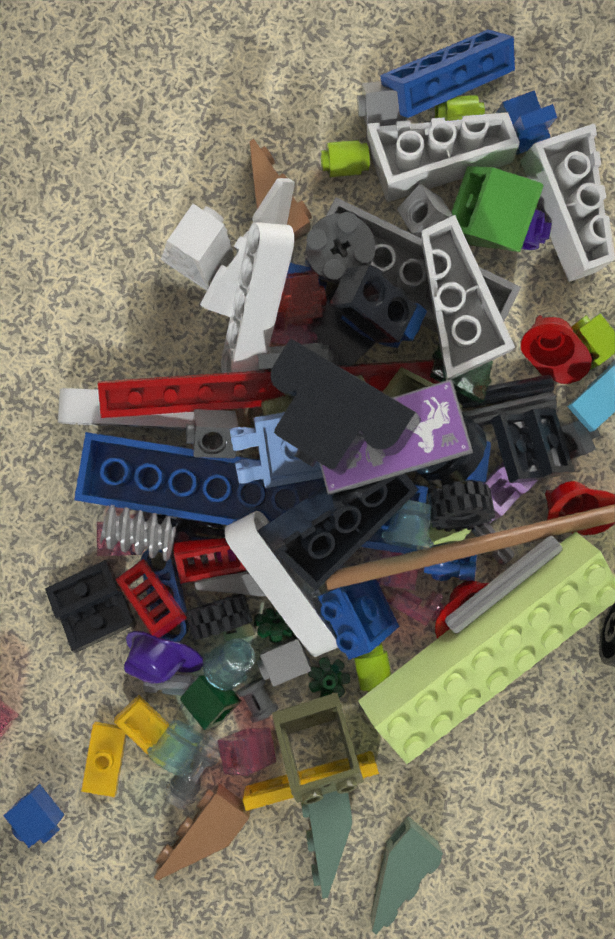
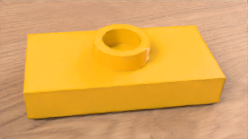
(141, 723)
(104, 759)

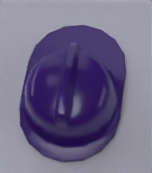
(159, 659)

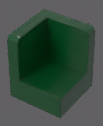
(209, 704)

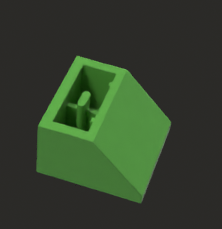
(495, 207)

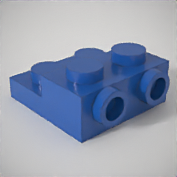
(358, 616)

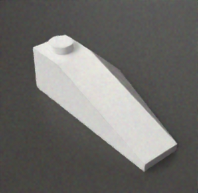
(273, 210)

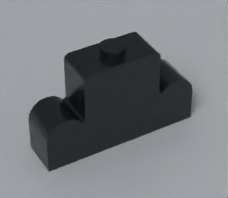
(335, 411)

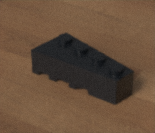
(329, 528)

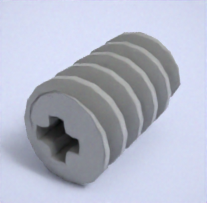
(138, 532)

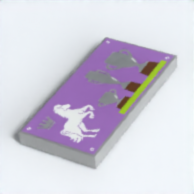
(435, 440)

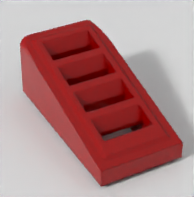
(201, 571)
(167, 623)

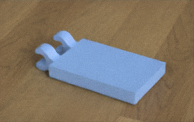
(277, 458)

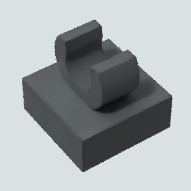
(579, 438)

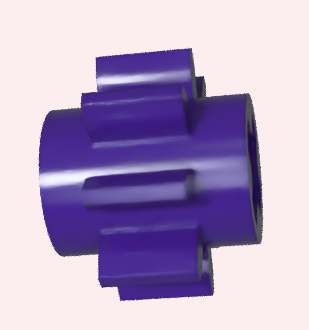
(538, 231)

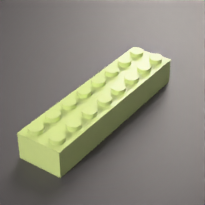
(508, 639)

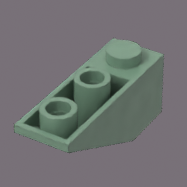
(330, 827)
(405, 862)

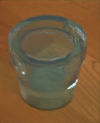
(410, 527)
(228, 664)
(176, 748)

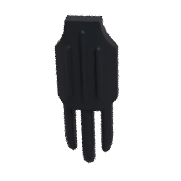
(188, 528)

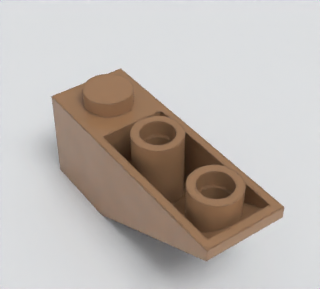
(265, 177)
(209, 831)

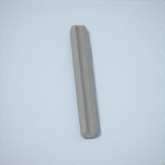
(503, 584)

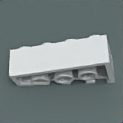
(438, 150)
(573, 200)
(199, 246)
(463, 307)

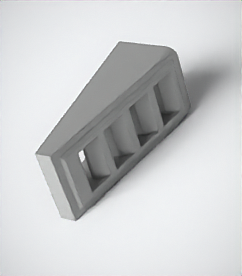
(231, 583)

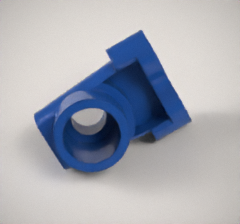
(461, 568)

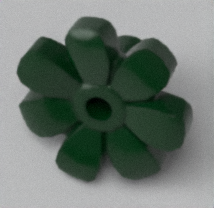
(272, 625)
(327, 672)

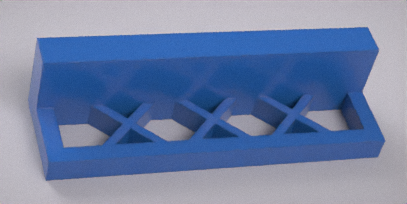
(451, 71)

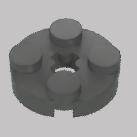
(347, 230)

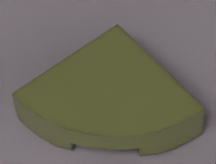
(244, 631)

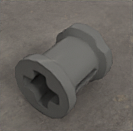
(257, 700)

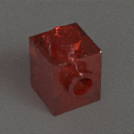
(302, 298)

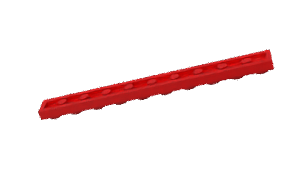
(223, 390)

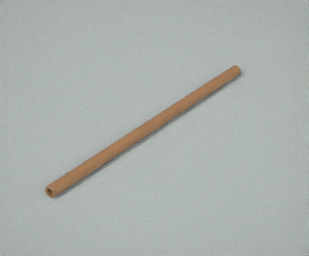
(470, 547)

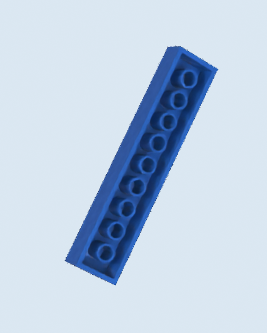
(189, 487)

